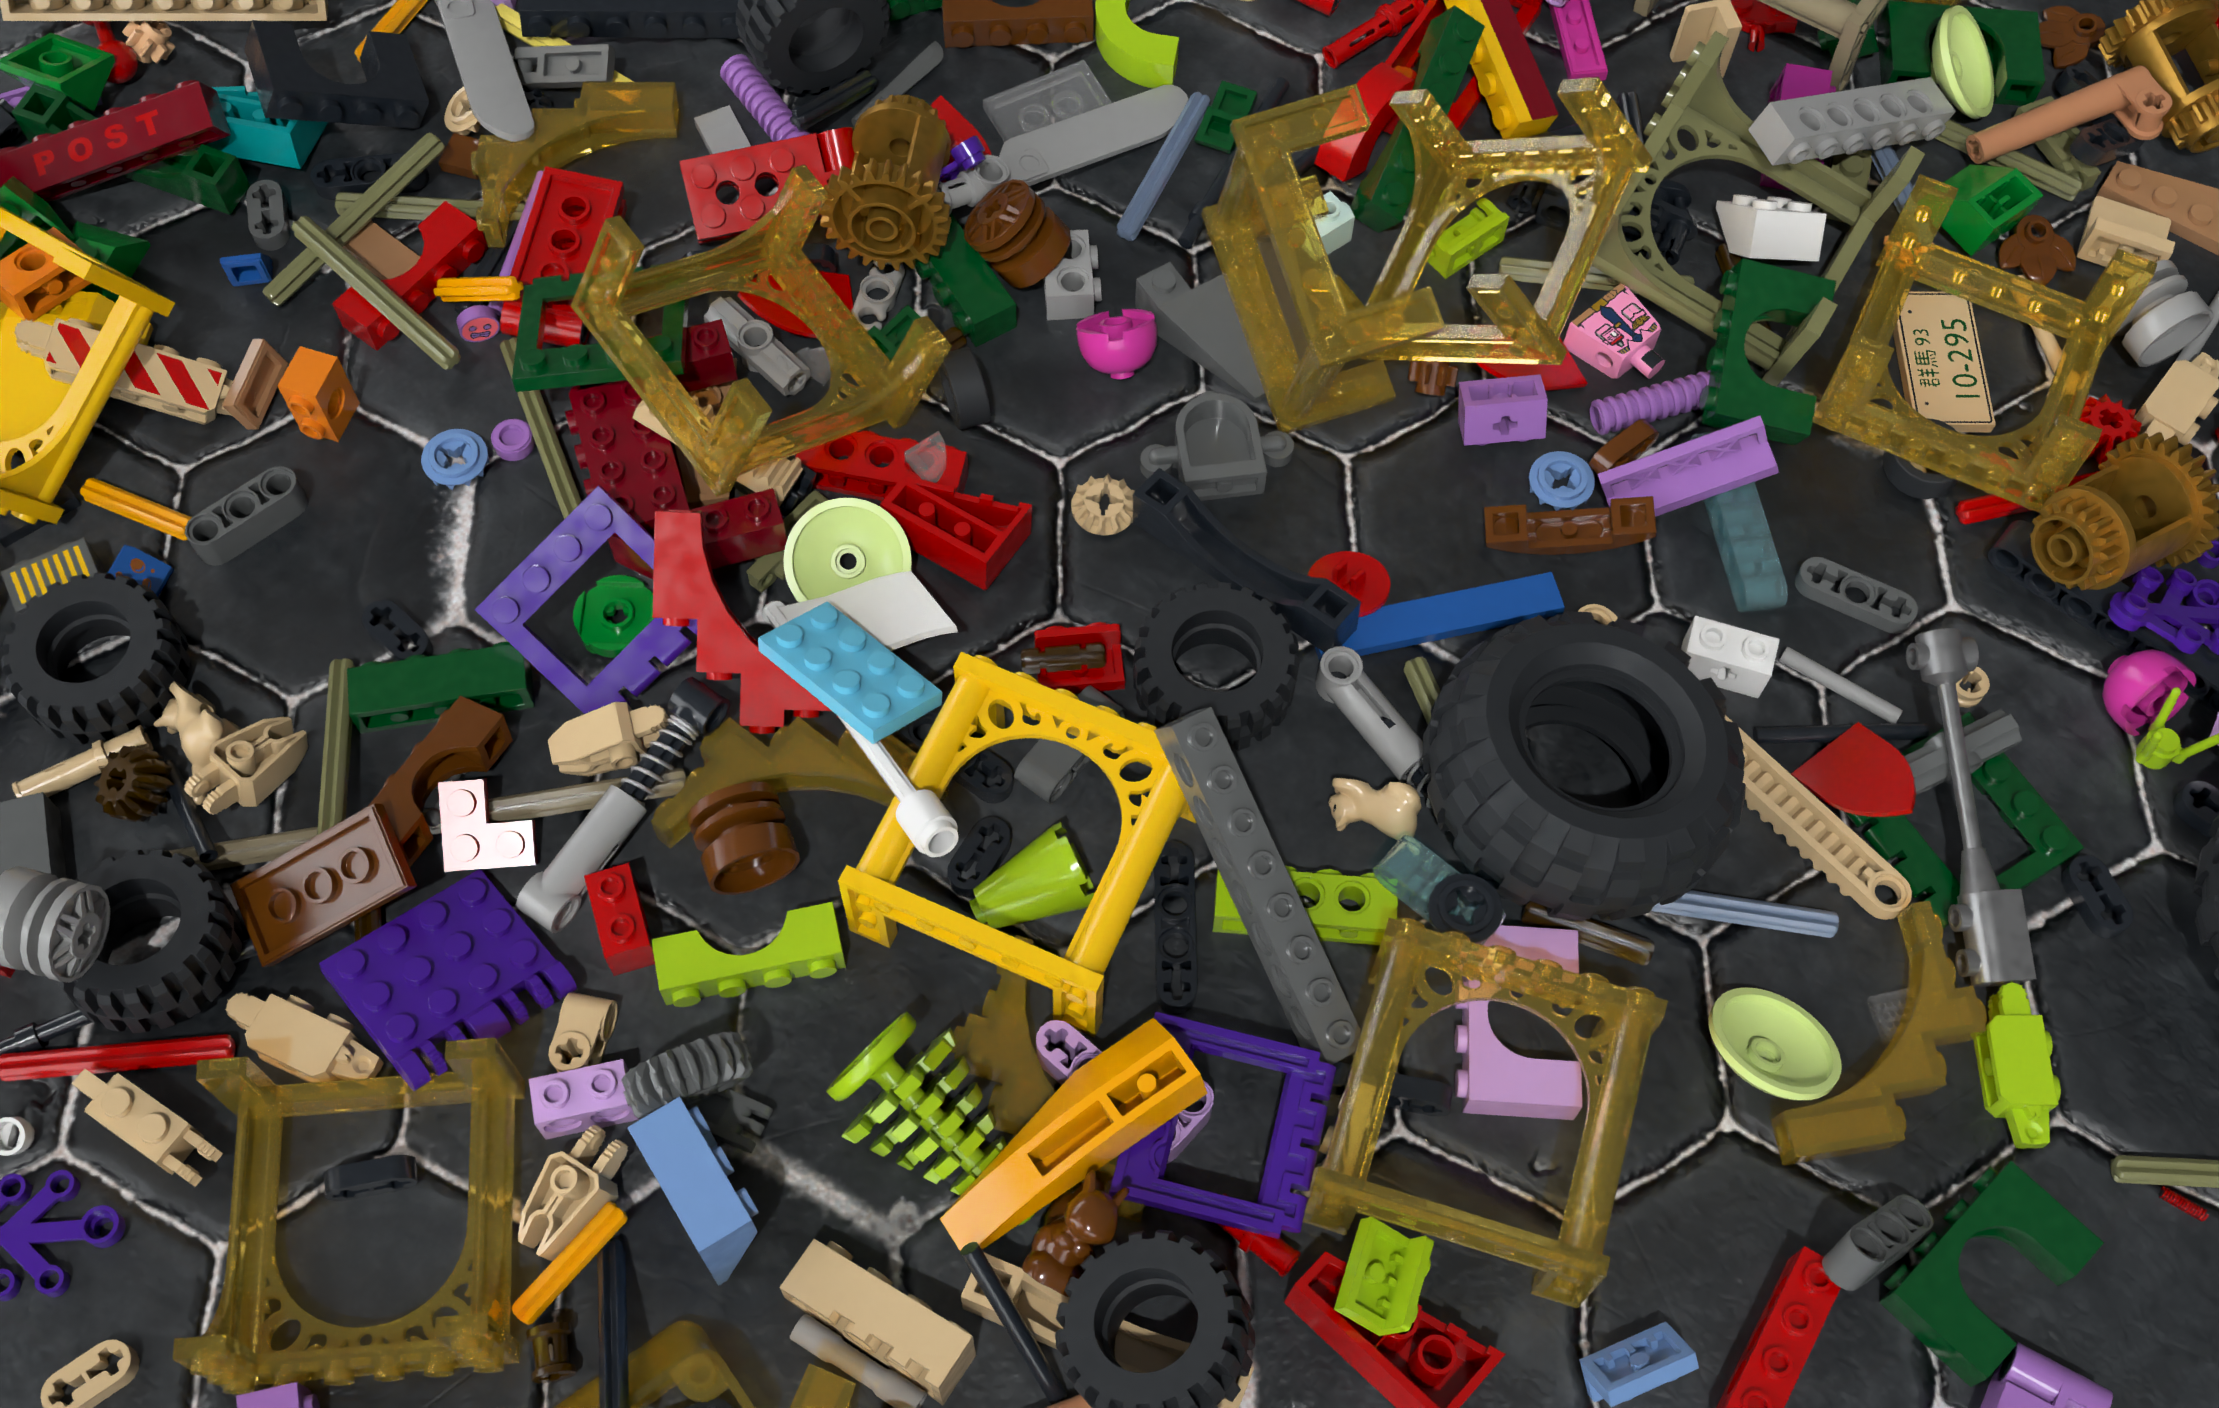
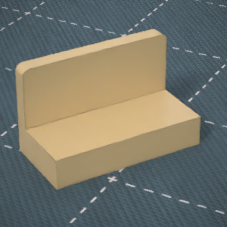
(1700, 23)

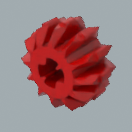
(2115, 422)

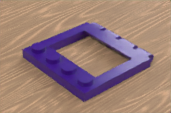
(547, 570)
(1287, 1163)

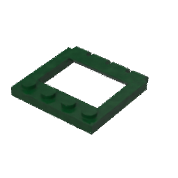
(578, 363)
(2020, 808)

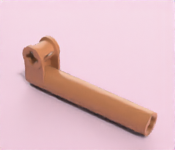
(2128, 95)

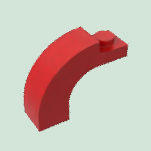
(1351, 154)

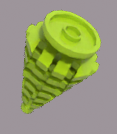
(920, 1106)

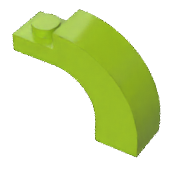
(1131, 51)

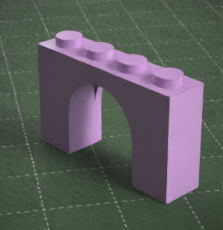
(1498, 1079)

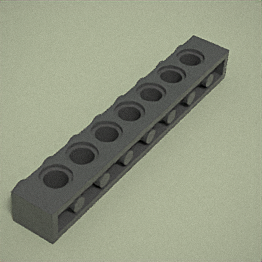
(1259, 885)

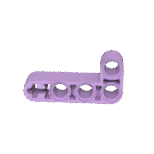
(1081, 1051)

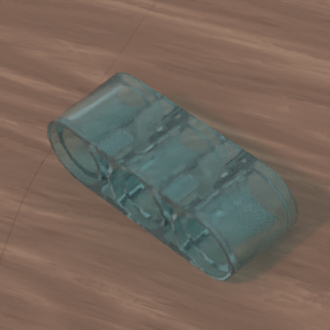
(1413, 872)

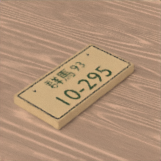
(1943, 361)

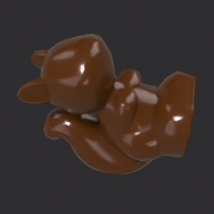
(1070, 1232)

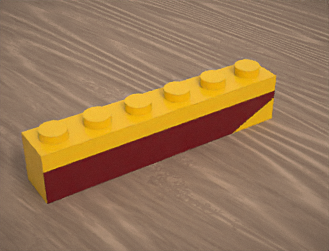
(1508, 71)

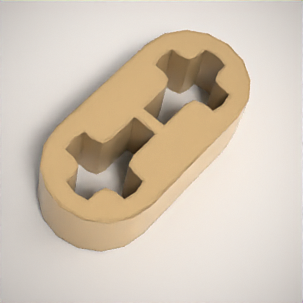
(85, 1370)

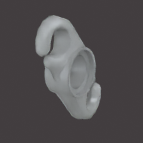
(866, 306)

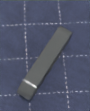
(1873, 589)

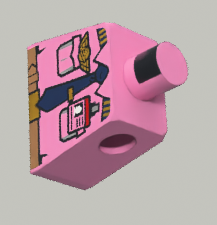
(1616, 335)

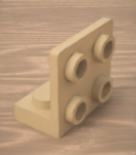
(2126, 228)

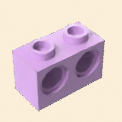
(579, 1099)

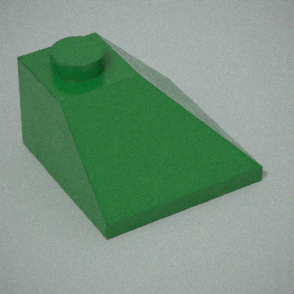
(111, 248)

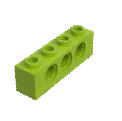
(1327, 917)

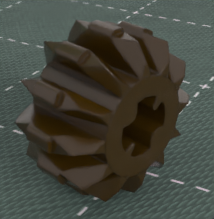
(133, 784)

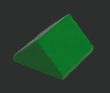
(61, 67)

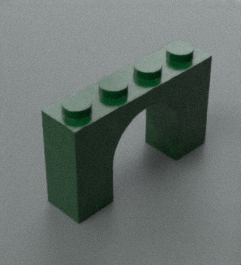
(2010, 36)
(1734, 391)
(1930, 1292)

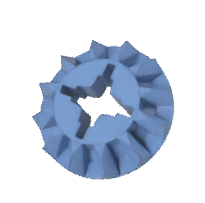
(454, 443)
(1556, 466)

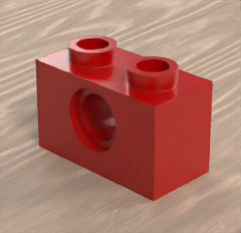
(620, 919)

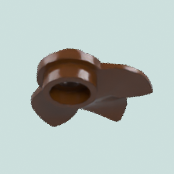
(2065, 34)
(2035, 255)

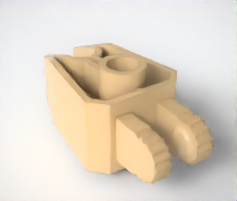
(606, 739)
(249, 764)
(570, 1193)

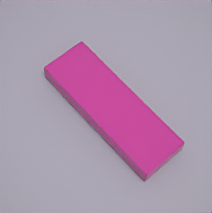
(1579, 40)

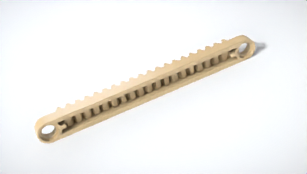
(1811, 825)

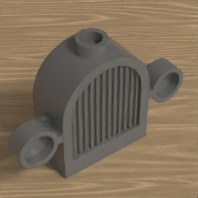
(1219, 449)

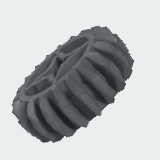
(688, 1071)

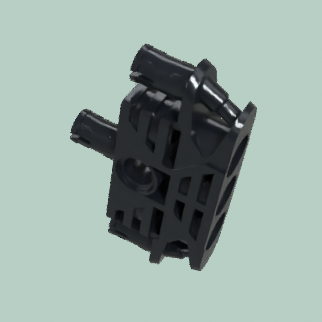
(1667, 212)

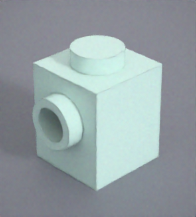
(1338, 224)

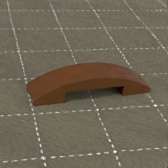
(1570, 531)

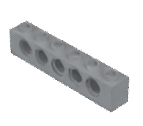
(1851, 121)

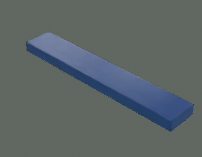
(1455, 614)

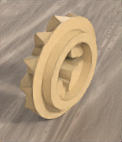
(459, 117)
(1088, 512)

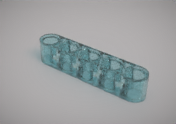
(1746, 548)

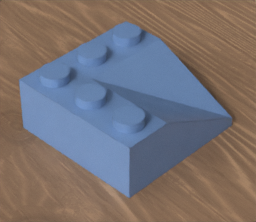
(696, 1184)

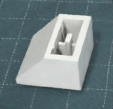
(1771, 228)

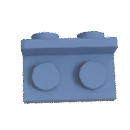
(1637, 1365)

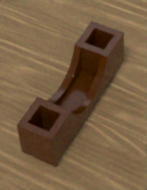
(991, 24)
(462, 741)

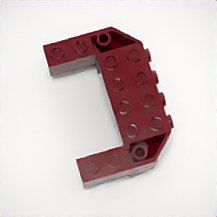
(641, 466)

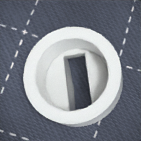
(9, 1131)

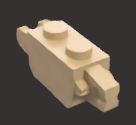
(2180, 399)
(301, 1041)
(145, 1124)

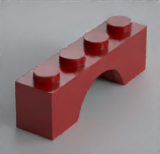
(449, 249)

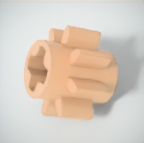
(149, 40)

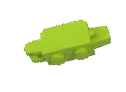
(2017, 1067)

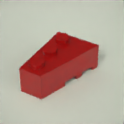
(959, 530)

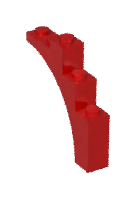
(687, 591)

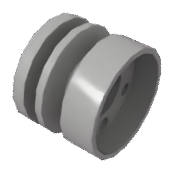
(2164, 317)
(51, 923)

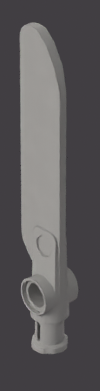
(487, 68)
(1071, 144)

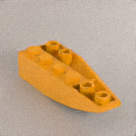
(1079, 1129)

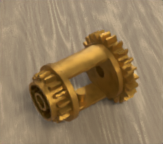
(2149, 39)
(890, 197)
(2135, 512)

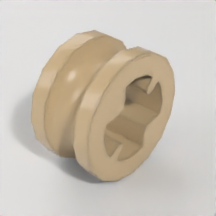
(1980, 682)

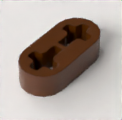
(1625, 447)

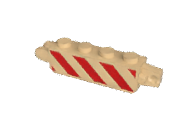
(151, 378)

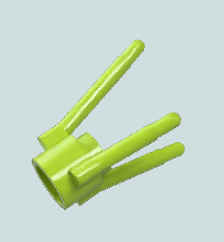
(2163, 744)

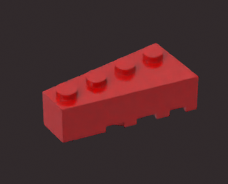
(1412, 1369)

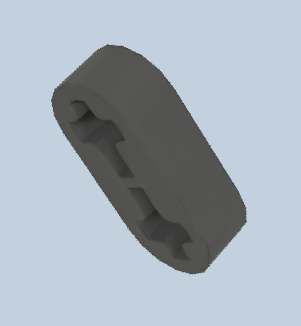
(276, 213)

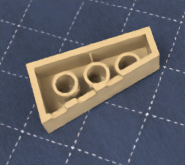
(880, 1319)

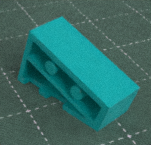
(262, 138)

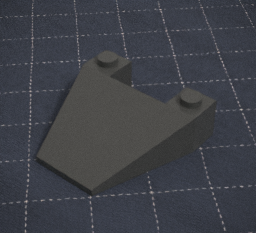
(1206, 324)

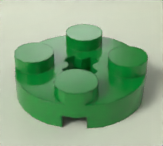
(609, 595)

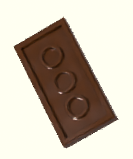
(323, 885)

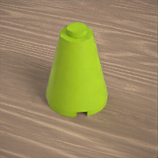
(1034, 883)

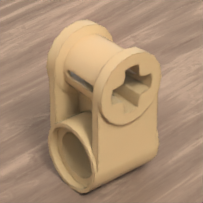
(582, 1030)

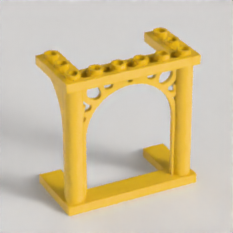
(34, 485)
(978, 706)

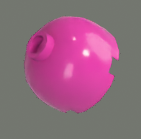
(1119, 342)
(2140, 685)

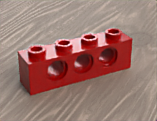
(859, 472)
(1783, 1335)

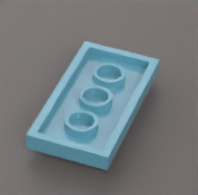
(850, 672)

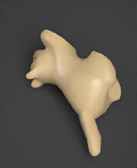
(197, 726)
(1389, 810)

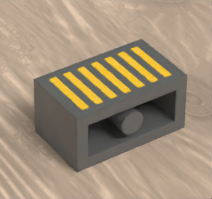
(35, 574)

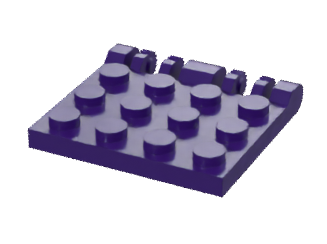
(445, 972)

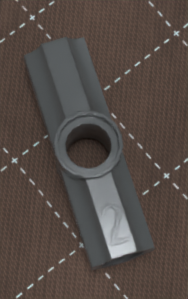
(1983, 741)

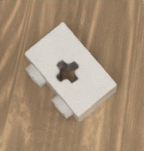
(1730, 656)

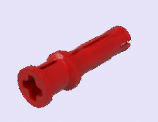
(1385, 23)

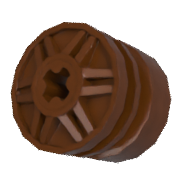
(1017, 233)
(743, 838)

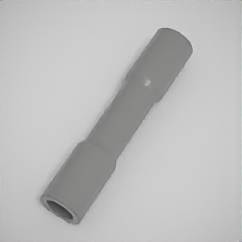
(833, 1349)

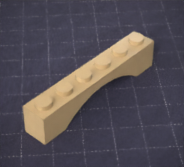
(1135, 1346)

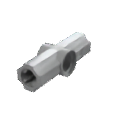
(770, 358)

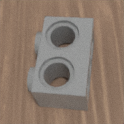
(1071, 285)

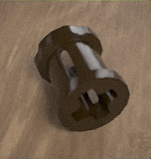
(546, 1369)

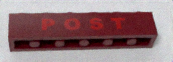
(117, 141)

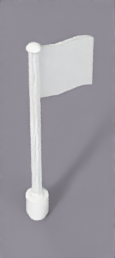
(895, 613)

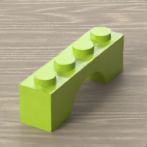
(694, 970)

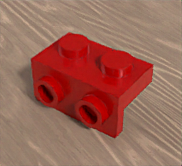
(1103, 679)

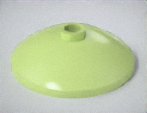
(1963, 63)
(840, 528)
(1774, 1044)

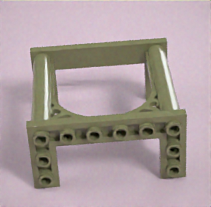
(1706, 110)

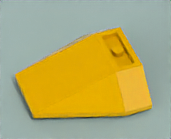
(26, 388)

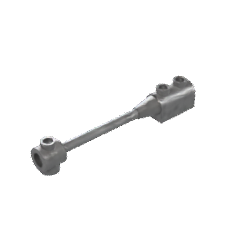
(1990, 917)

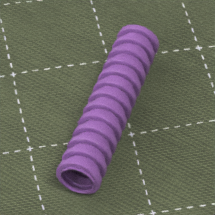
(759, 98)
(1648, 403)

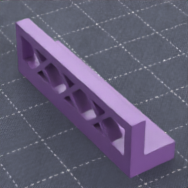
(1693, 475)

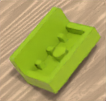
(1384, 1278)

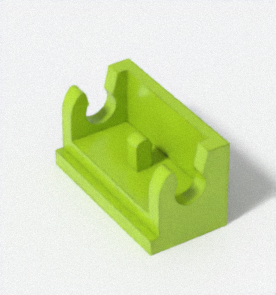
(1469, 238)

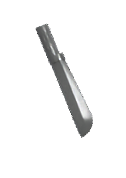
(912, 74)

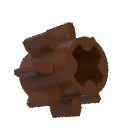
(1432, 376)

